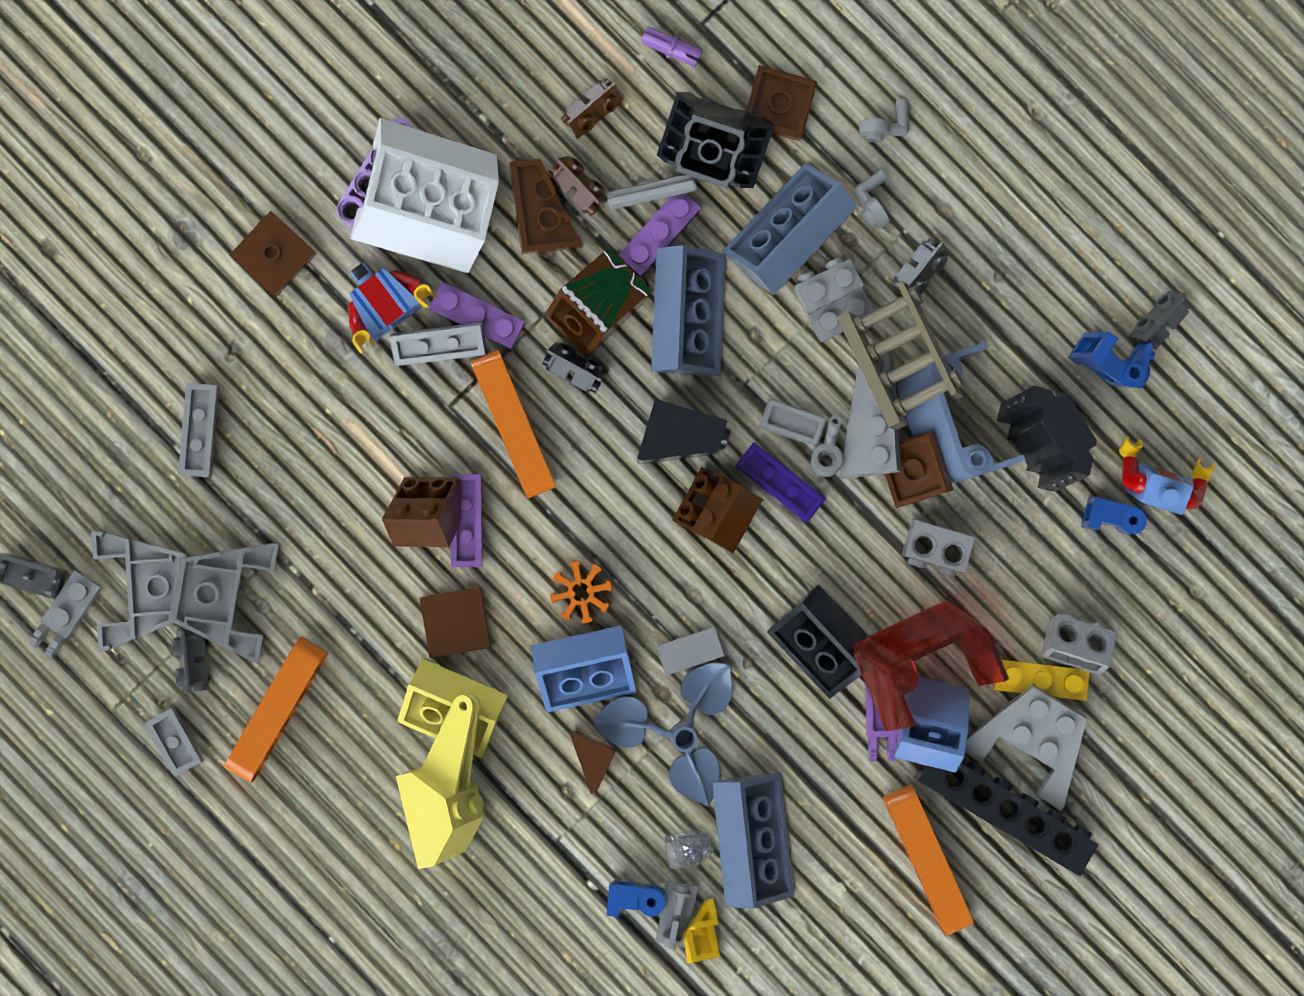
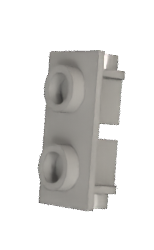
(676, 914)

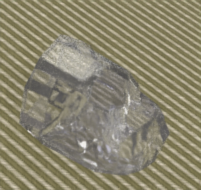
(689, 848)

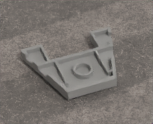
(150, 587)
(208, 592)
(1043, 730)

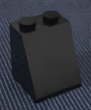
(680, 434)

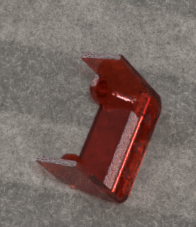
(889, 657)

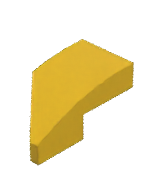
(700, 934)

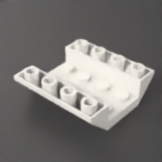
(427, 197)

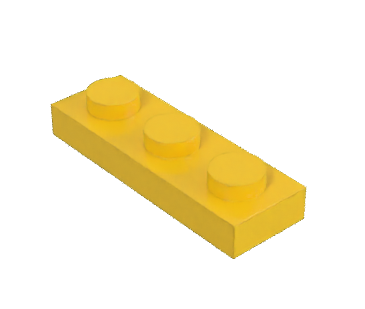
(1054, 680)

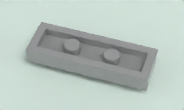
(438, 344)
(198, 430)

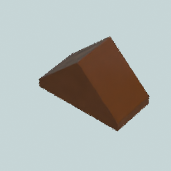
(593, 758)

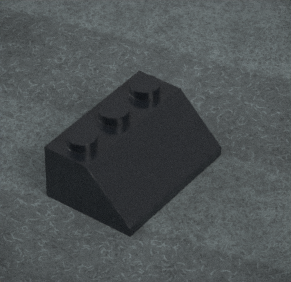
(820, 641)

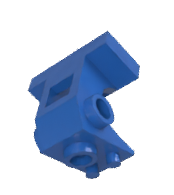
(1097, 354)

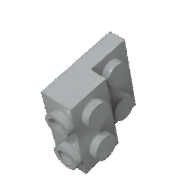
(830, 295)

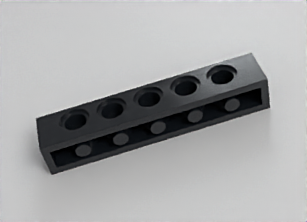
(1072, 855)

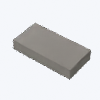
(792, 422)
(690, 650)

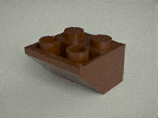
(717, 509)
(424, 512)

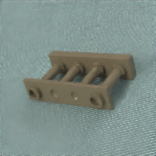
(870, 354)

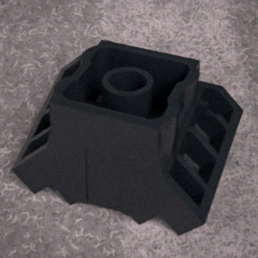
(714, 141)
(1049, 436)

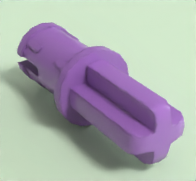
(671, 46)

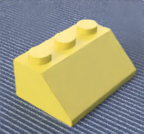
(432, 695)

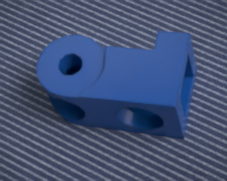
(1123, 517)
(635, 896)

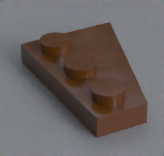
(539, 213)

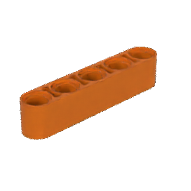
(513, 423)
(276, 709)
(928, 860)

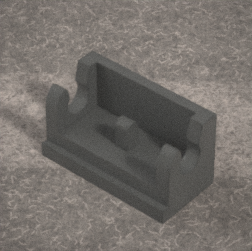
(31, 575)

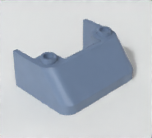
(936, 416)

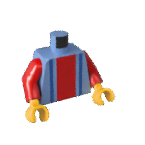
(382, 302)
(1159, 486)

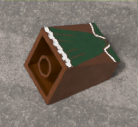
(597, 302)

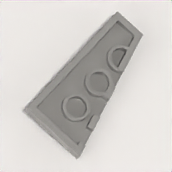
(869, 442)

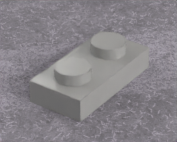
(174, 741)

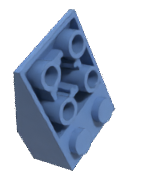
(940, 726)

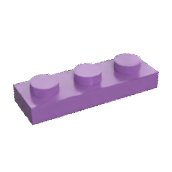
(659, 232)
(466, 309)
(468, 541)

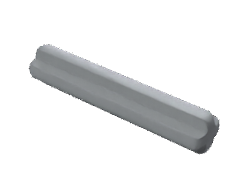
(651, 191)

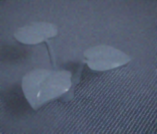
(691, 775)

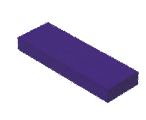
(780, 482)

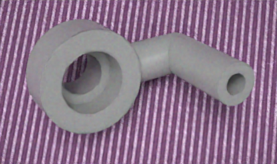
(877, 128)
(873, 211)
(828, 450)

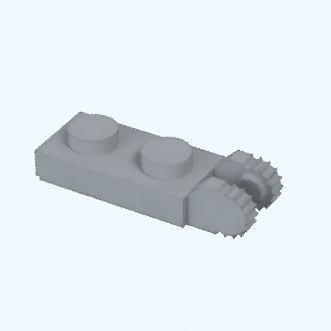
(66, 611)

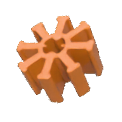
(571, 593)

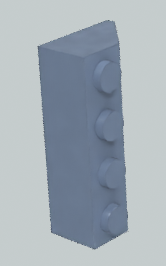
(790, 228)
(688, 311)
(753, 840)

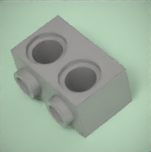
(939, 540)
(1078, 651)

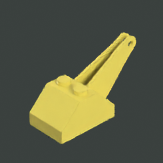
(439, 797)

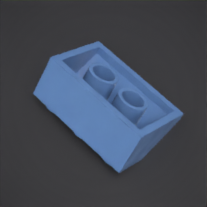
(583, 669)

